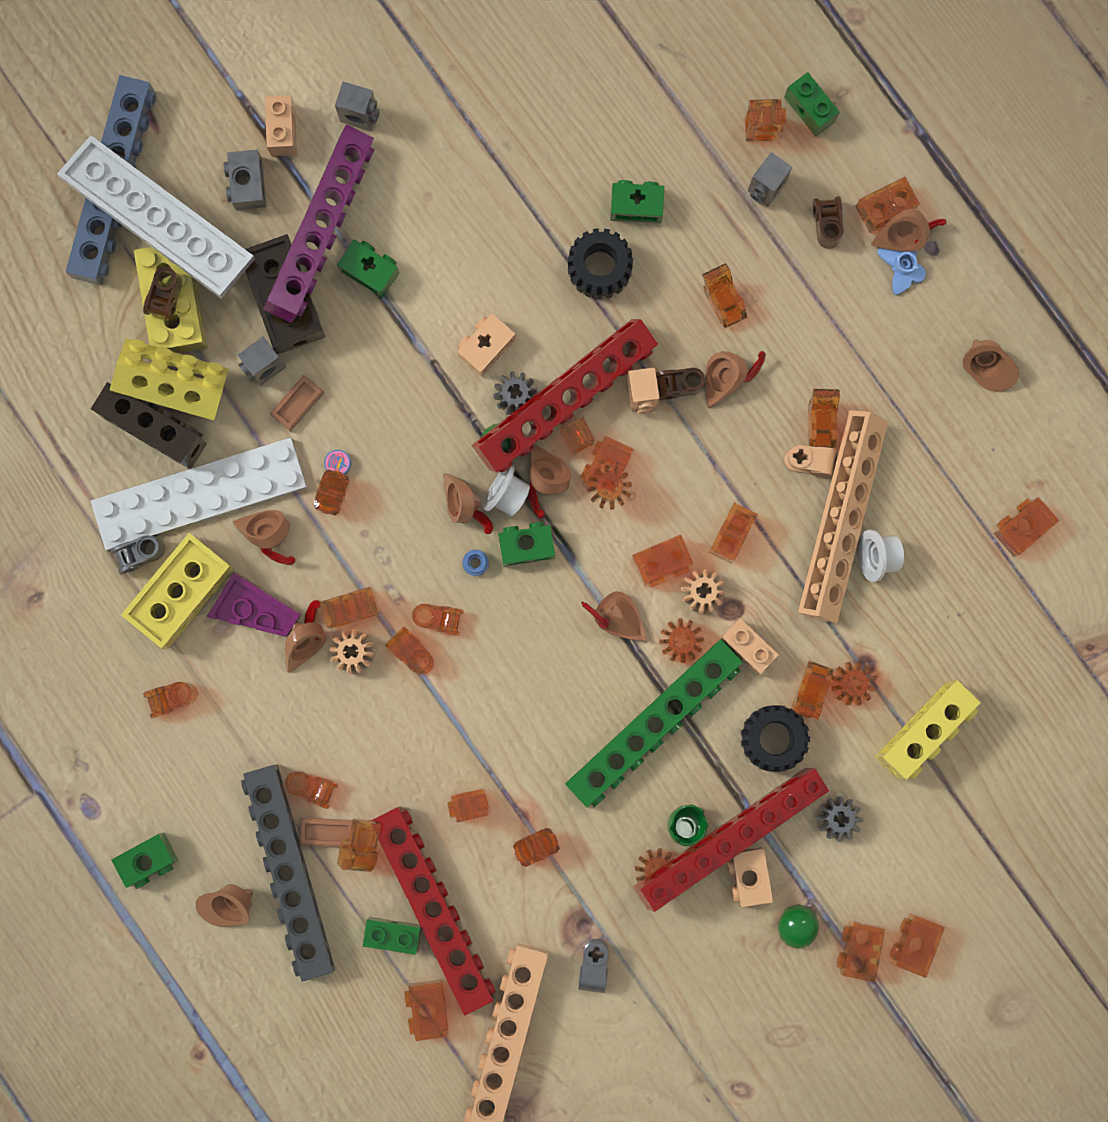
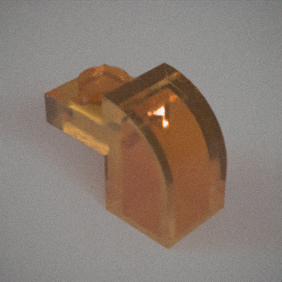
(723, 296)
(823, 418)
(812, 690)
(359, 850)

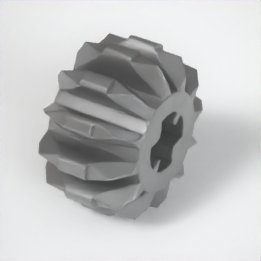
(505, 395)
(845, 811)

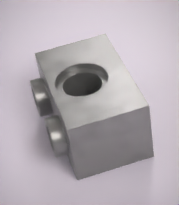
(356, 106)
(245, 164)
(769, 179)
(260, 361)

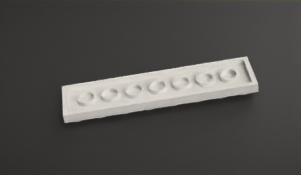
(156, 216)
(199, 493)

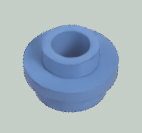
(472, 555)

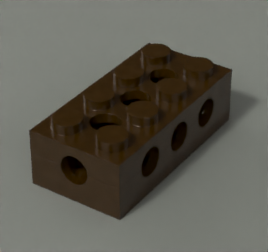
(281, 334)
(183, 448)

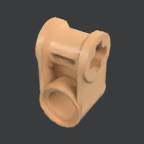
(816, 460)

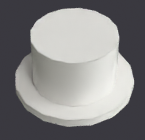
(506, 493)
(879, 555)

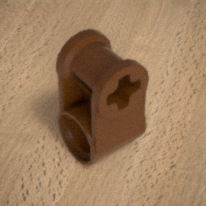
(828, 217)
(163, 296)
(677, 383)

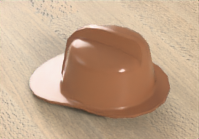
(990, 366)
(226, 906)

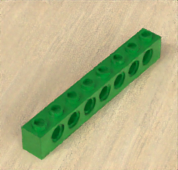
(718, 654)

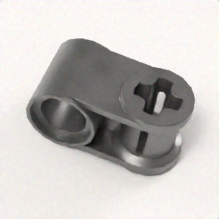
(133, 556)
(594, 971)

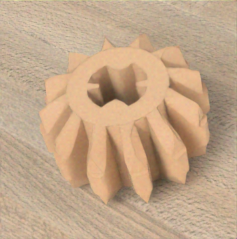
(709, 597)
(352, 661)

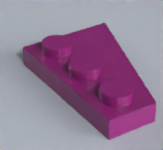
(253, 607)

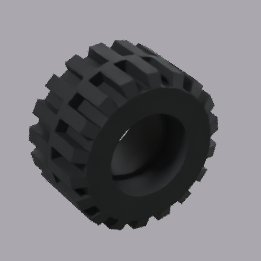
(606, 243)
(798, 738)

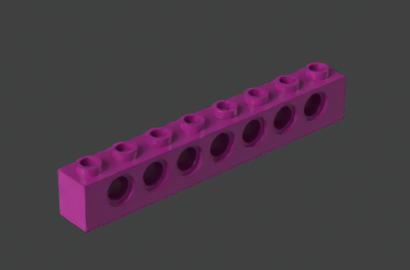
(280, 301)

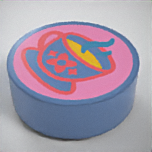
(338, 461)

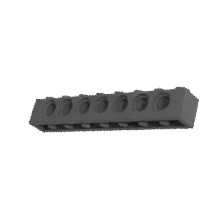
(303, 966)

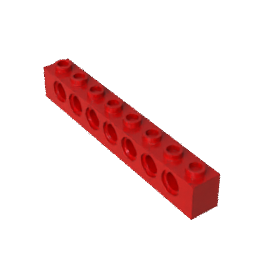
(490, 445)
(730, 839)
(468, 998)

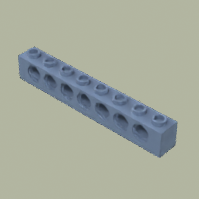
(127, 92)

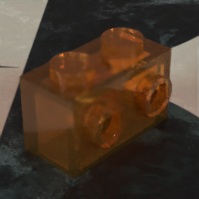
(662, 561)

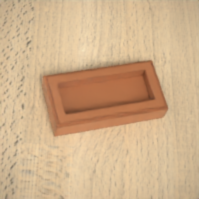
(297, 403)
(324, 831)

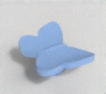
(904, 267)

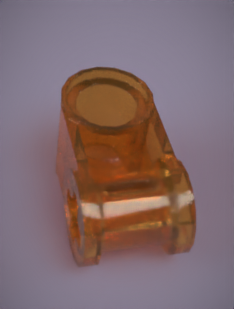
(439, 619)
(407, 649)
(166, 700)
(312, 788)

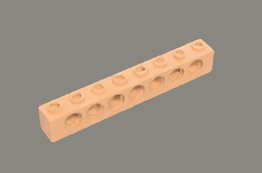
(843, 516)
(535, 961)

